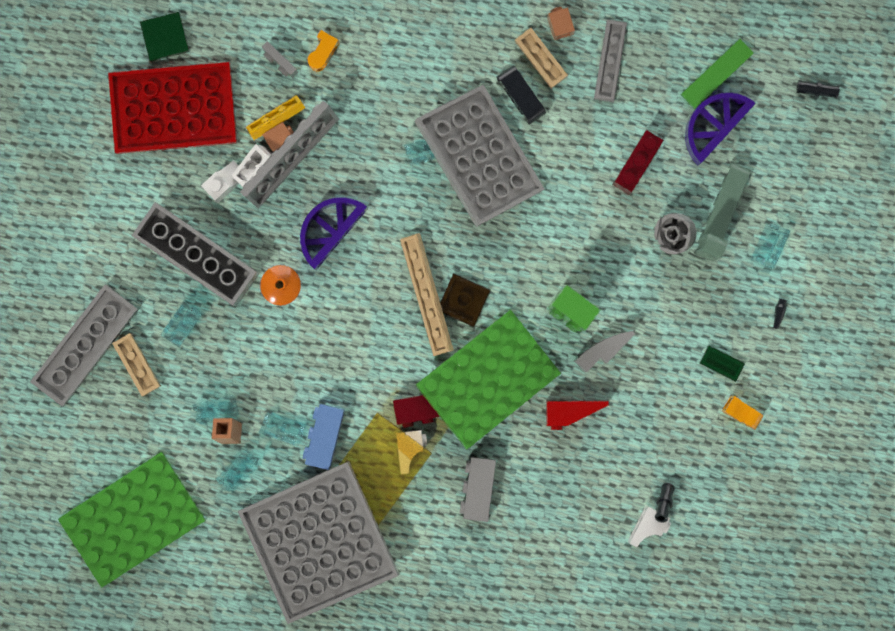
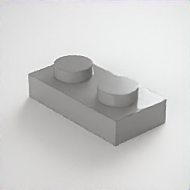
(285, 66)

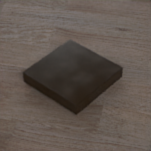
(463, 300)

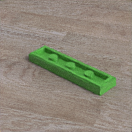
(717, 73)

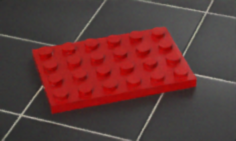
(172, 108)

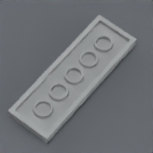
(290, 154)
(84, 345)

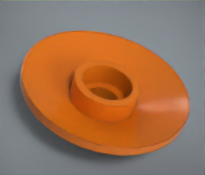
(288, 292)

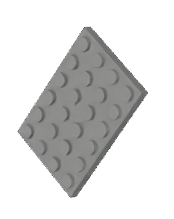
(479, 155)

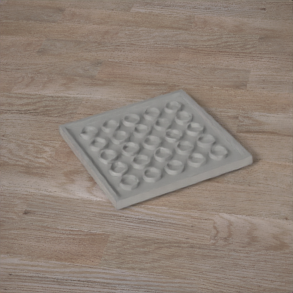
(318, 542)

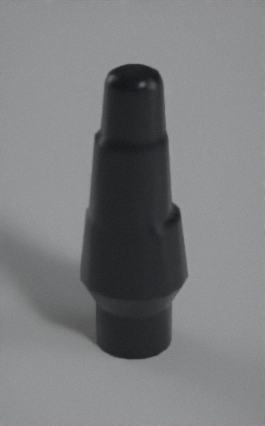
(780, 310)

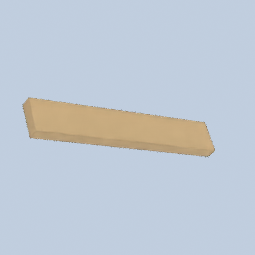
(426, 294)

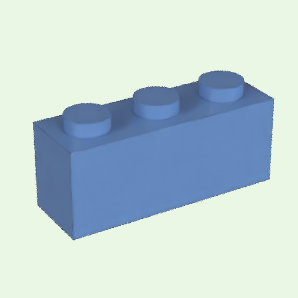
(323, 436)

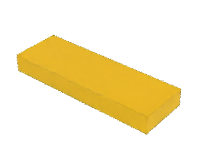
(275, 117)

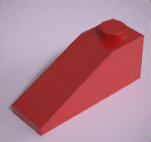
(568, 412)

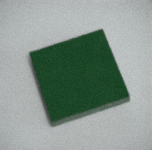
(164, 36)

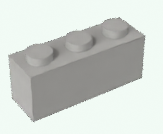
(478, 488)

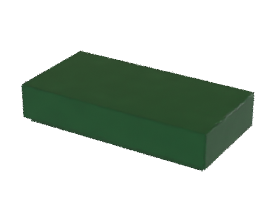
(722, 363)

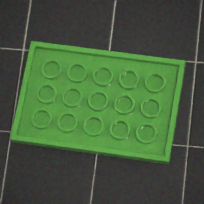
(488, 379)
(131, 519)

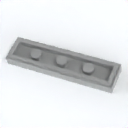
(610, 60)

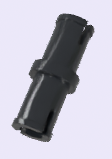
(817, 89)
(664, 502)

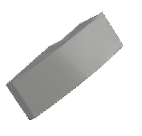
(603, 350)

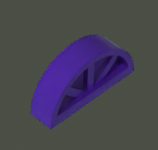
(717, 136)
(337, 236)

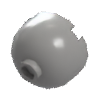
(675, 233)

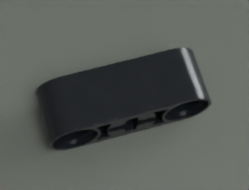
(521, 94)

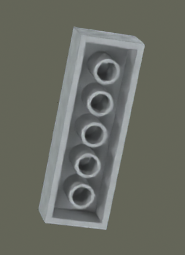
(195, 254)

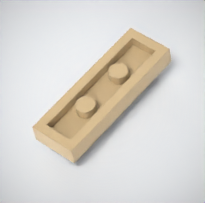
(541, 58)
(136, 364)

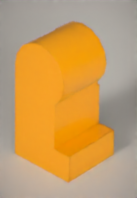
(320, 57)
(742, 412)

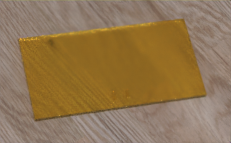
(385, 463)

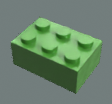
(573, 309)

